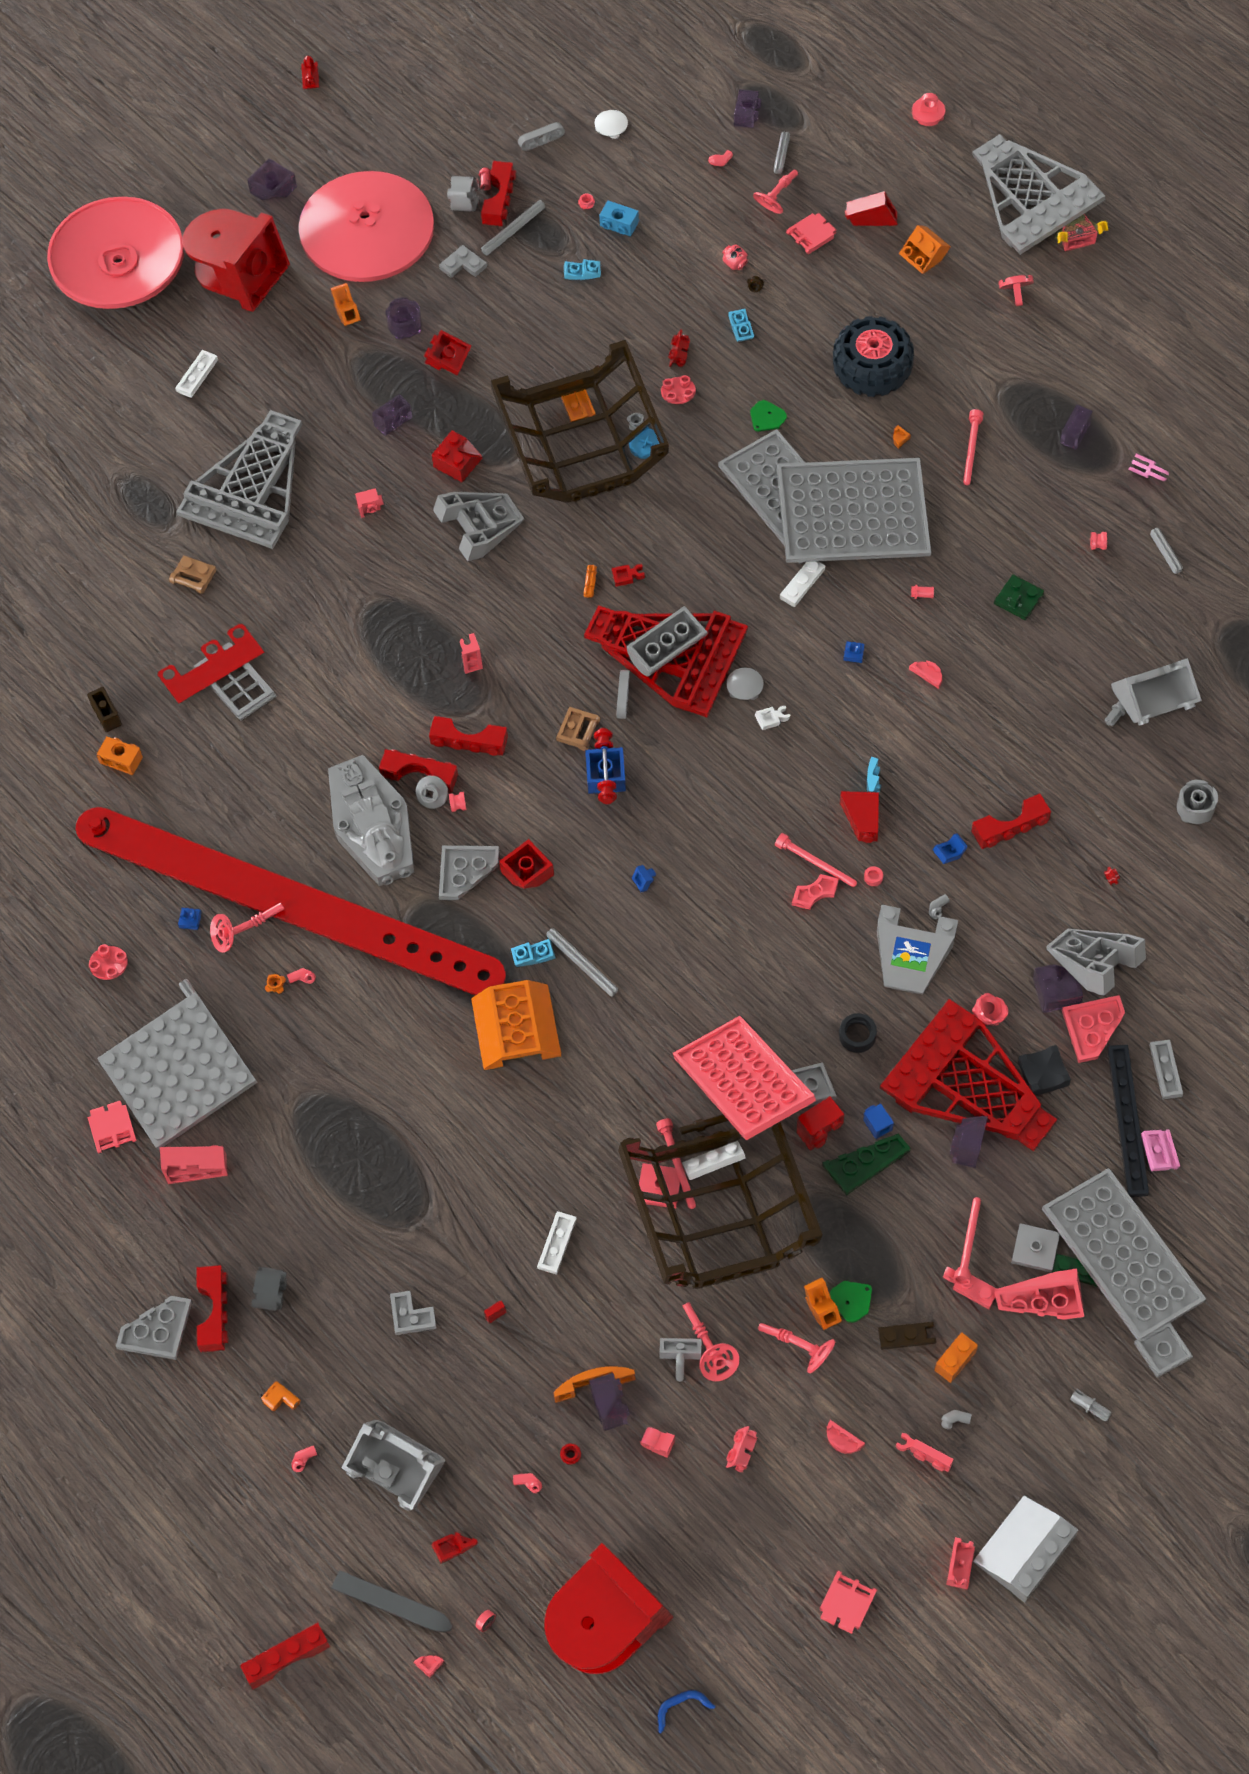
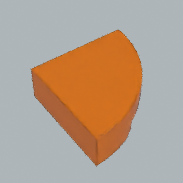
(900, 436)

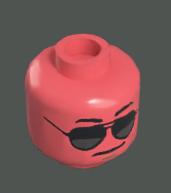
(735, 257)

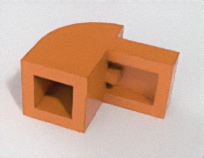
(345, 305)
(821, 1304)

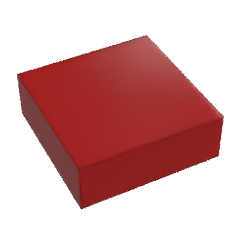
(495, 1311)

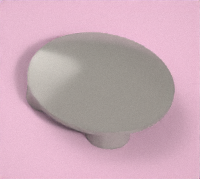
(744, 684)

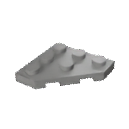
(464, 868)
(157, 1330)

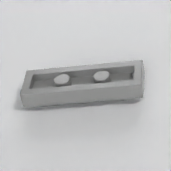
(1166, 1069)

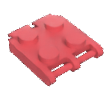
(812, 232)
(111, 1126)
(846, 1603)

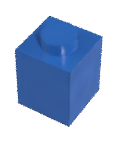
(878, 1121)

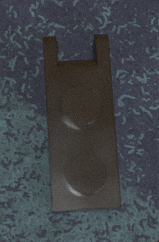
(905, 1335)

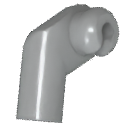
(954, 1416)

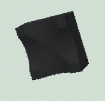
(1044, 1071)

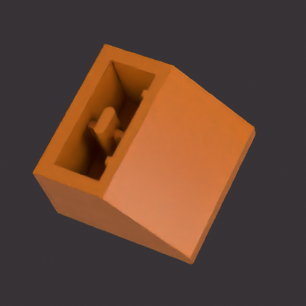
(924, 249)

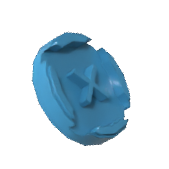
(641, 444)

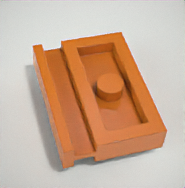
(578, 406)

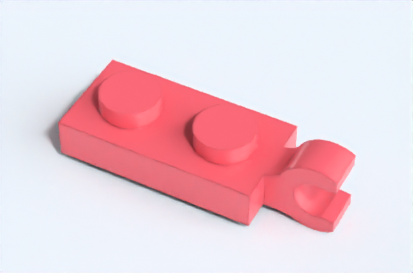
(976, 1290)
(924, 1452)

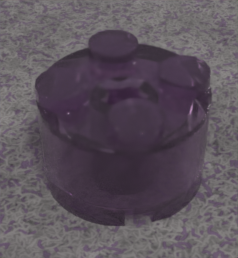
(403, 318)

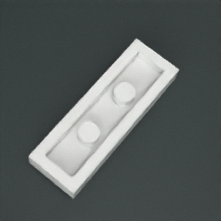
(196, 373)
(802, 582)
(713, 1160)
(556, 1242)

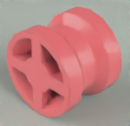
(1098, 540)
(457, 802)

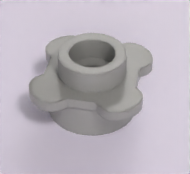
(635, 417)

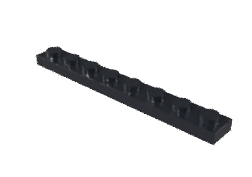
(1128, 1121)

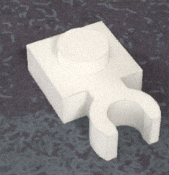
(770, 718)

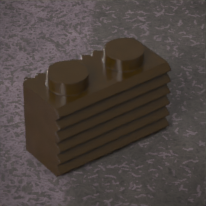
(104, 709)

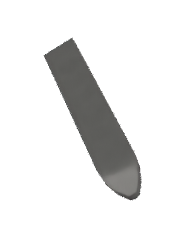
(391, 1602)

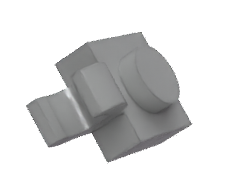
(383, 1473)

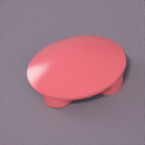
(678, 390)
(108, 962)

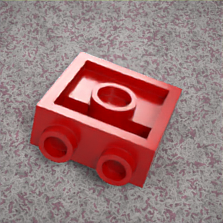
(447, 352)

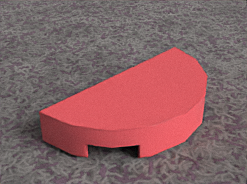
(928, 671)
(842, 1440)

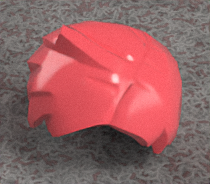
(990, 1009)

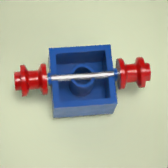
(605, 768)

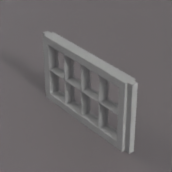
(254, 704)

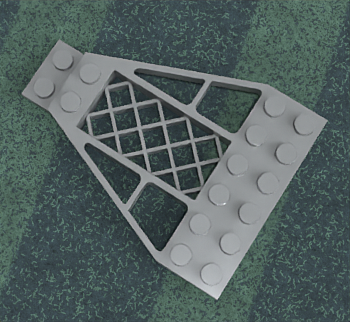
(1048, 214)
(247, 516)

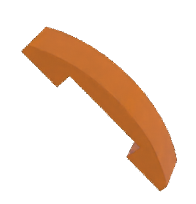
(567, 1391)

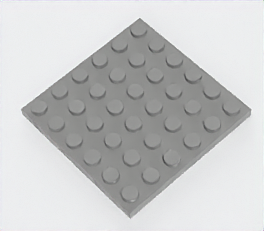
(177, 1070)

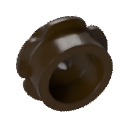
(757, 286)

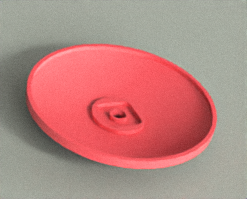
(111, 229)
(368, 248)

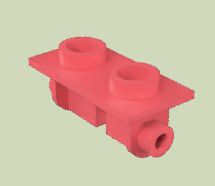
(737, 1456)

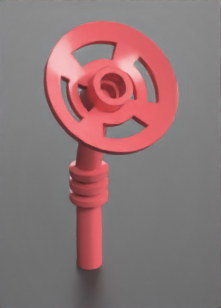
(770, 199)
(229, 931)
(818, 1353)
(714, 1356)

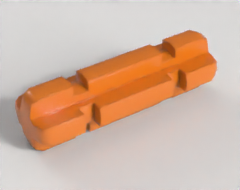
(590, 581)

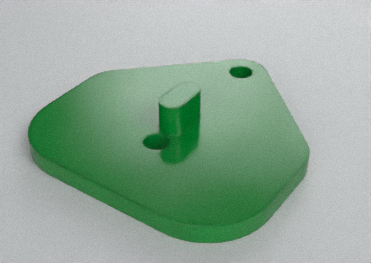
(765, 421)
(857, 1299)

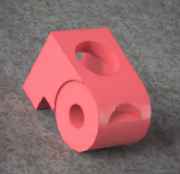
(658, 1441)

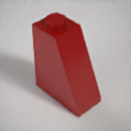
(872, 211)
(862, 813)

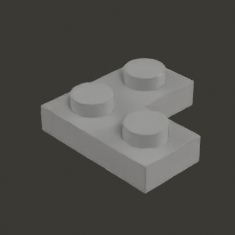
(462, 259)
(409, 1320)

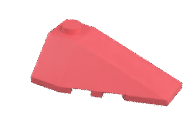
(1049, 1294)

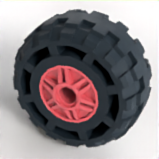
(873, 356)

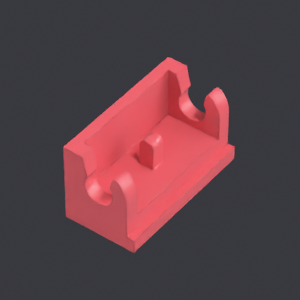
(471, 655)
(960, 1564)

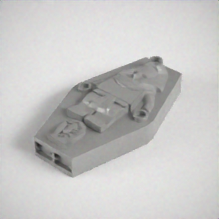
(371, 820)

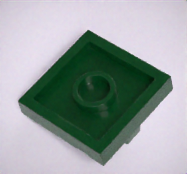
(1019, 597)

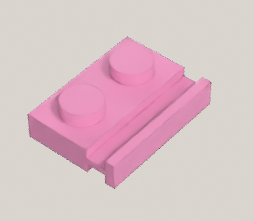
(1160, 1150)

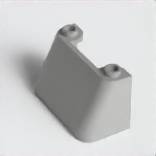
(1158, 691)
(416, 1462)

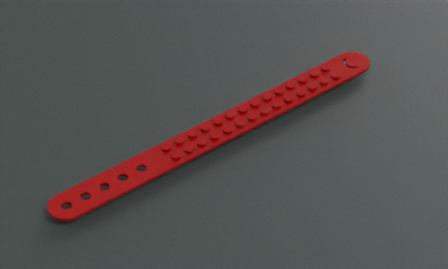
(302, 904)

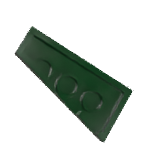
(861, 1165)

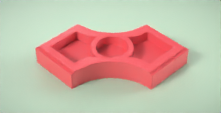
(807, 895)

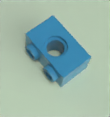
(619, 218)

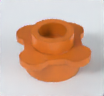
(274, 978)

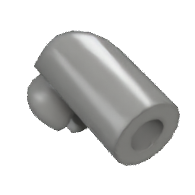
(936, 905)

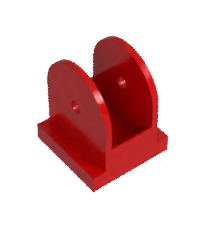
(239, 262)
(613, 1601)

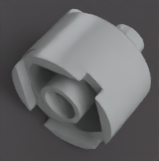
(463, 193)
(1197, 802)

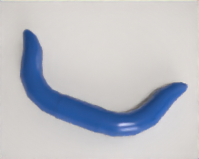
(690, 1694)

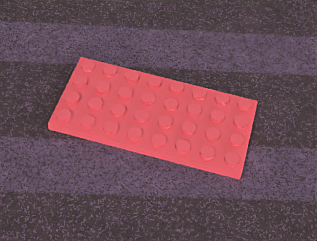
(744, 1077)

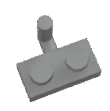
(680, 1349)

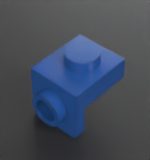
(951, 849)

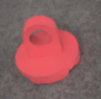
(928, 110)
(1015, 283)

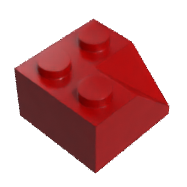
(456, 456)
(526, 866)
(818, 1121)

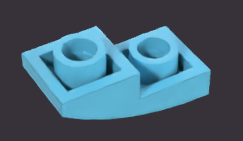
(578, 271)
(740, 325)
(872, 776)
(533, 954)

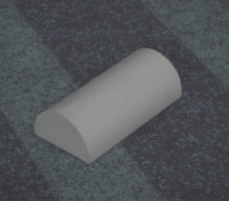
(665, 641)

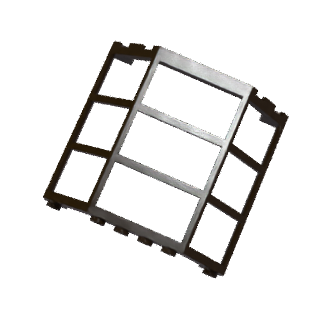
(617, 355)
(631, 1149)

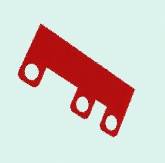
(215, 668)

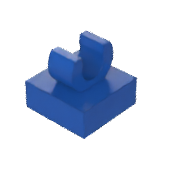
(854, 652)
(643, 877)
(189, 918)

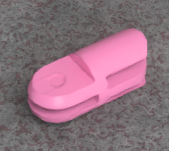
(1149, 469)

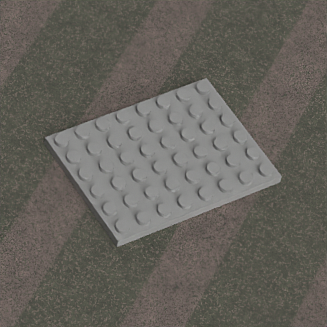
(853, 510)

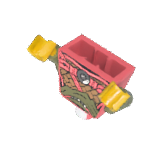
(1080, 233)

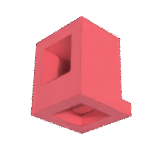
(368, 501)

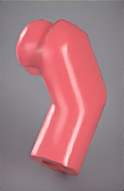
(302, 975)
(529, 1481)

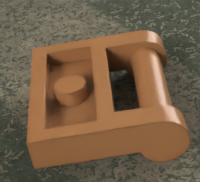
(195, 570)
(572, 726)

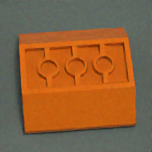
(515, 1022)

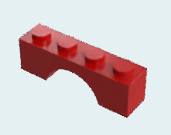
(494, 209)
(490, 740)
(397, 764)
(990, 831)
(212, 1333)
(300, 1646)

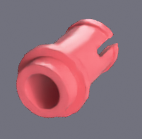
(484, 174)
(924, 592)

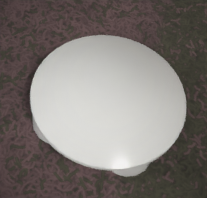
(611, 123)

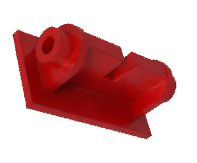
(310, 75)
(679, 343)

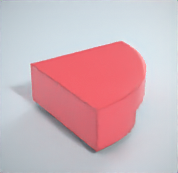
(429, 1664)

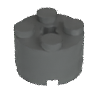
(269, 1288)

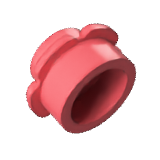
(586, 201)

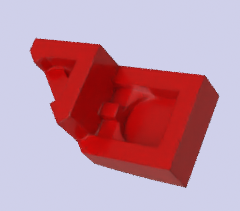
(452, 1546)

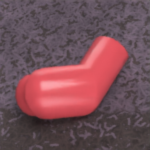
(720, 160)
(300, 1458)

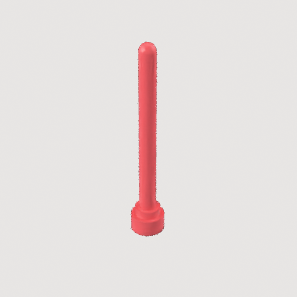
(975, 419)
(784, 842)
(665, 1128)
(962, 1274)

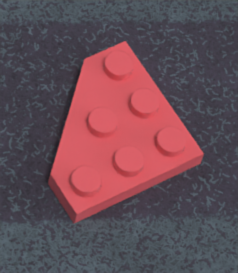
(1092, 1025)

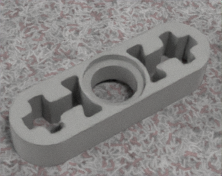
(530, 140)
(623, 691)

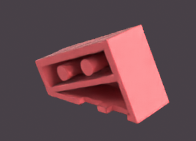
(193, 1163)

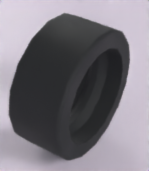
(857, 1018)

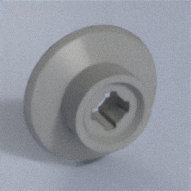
(439, 789)

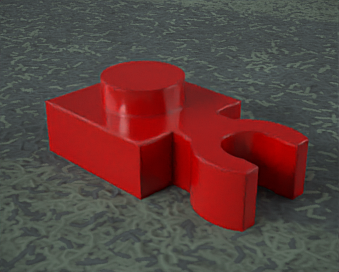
(624, 575)

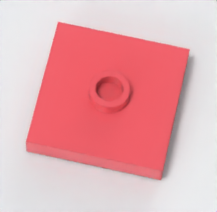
(649, 1182)

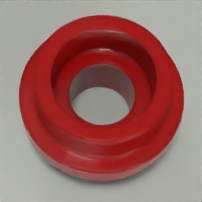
(1112, 876)
(570, 1448)

